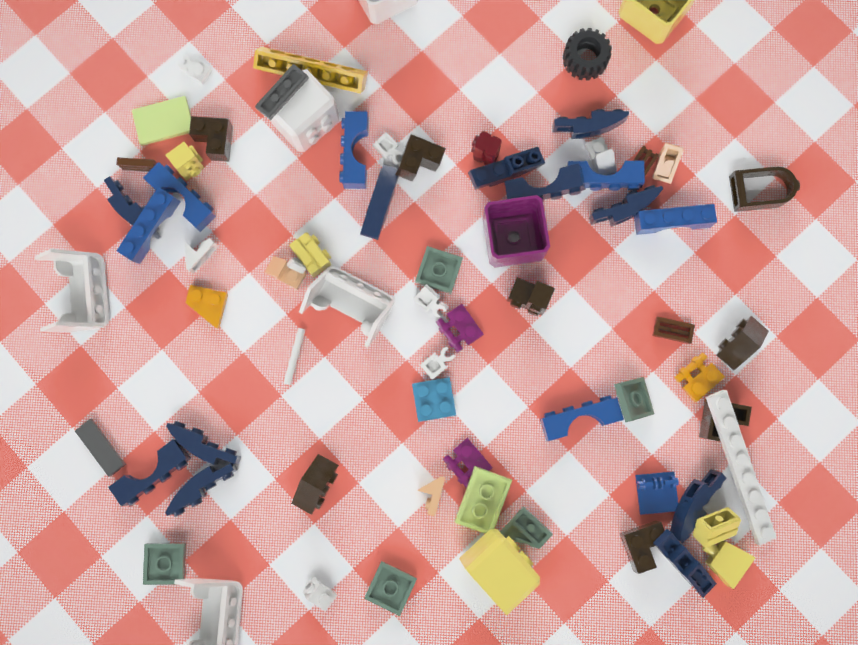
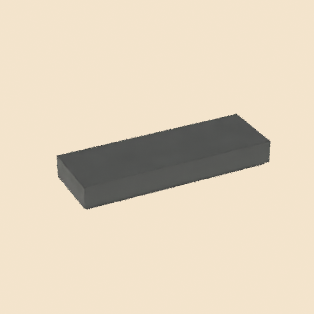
(281, 92)
(100, 447)

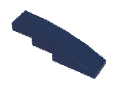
(380, 203)
(685, 563)

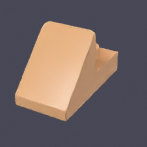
(668, 162)
(279, 270)
(435, 489)

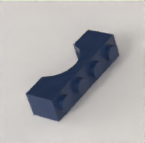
(569, 181)
(170, 458)

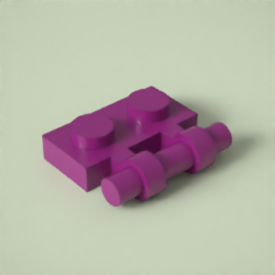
(464, 325)
(470, 457)

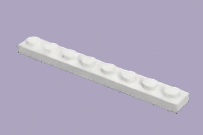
(741, 467)

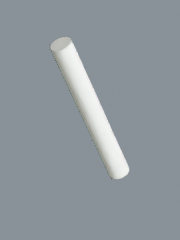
(294, 356)

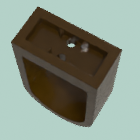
(739, 194)

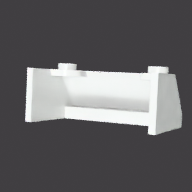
(86, 287)
(350, 297)
(219, 609)

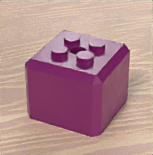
(519, 216)

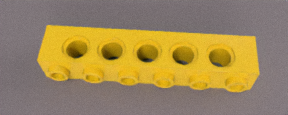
(325, 72)

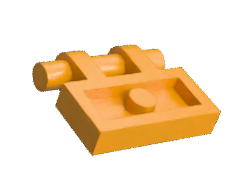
(703, 382)

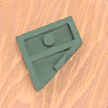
(526, 529)

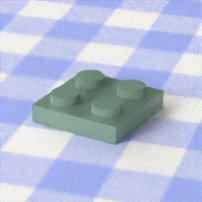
(439, 270)
(634, 399)
(163, 563)
(390, 588)

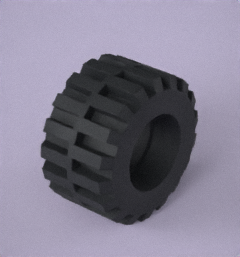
(587, 40)

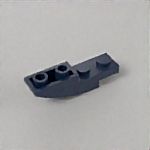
(597, 124)
(506, 169)
(632, 203)
(124, 205)
(195, 443)
(193, 490)
(692, 503)

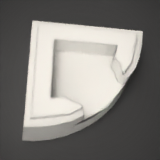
(296, 265)

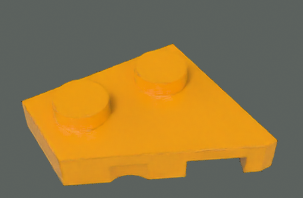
(207, 303)

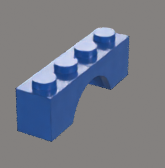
(355, 128)
(629, 176)
(195, 211)
(661, 219)
(138, 239)
(605, 412)

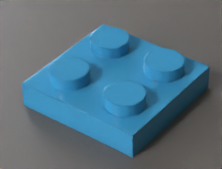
(434, 399)

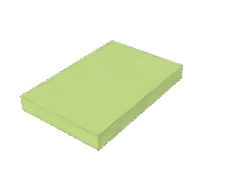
(162, 120)
(483, 500)

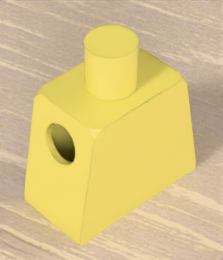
(728, 562)

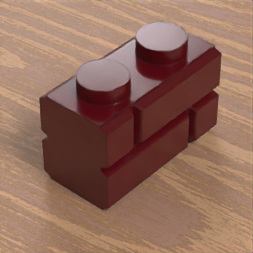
(486, 148)

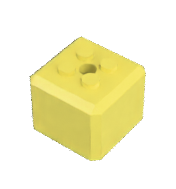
(654, 26)
(501, 569)

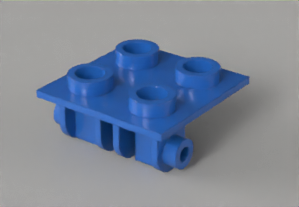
(657, 492)

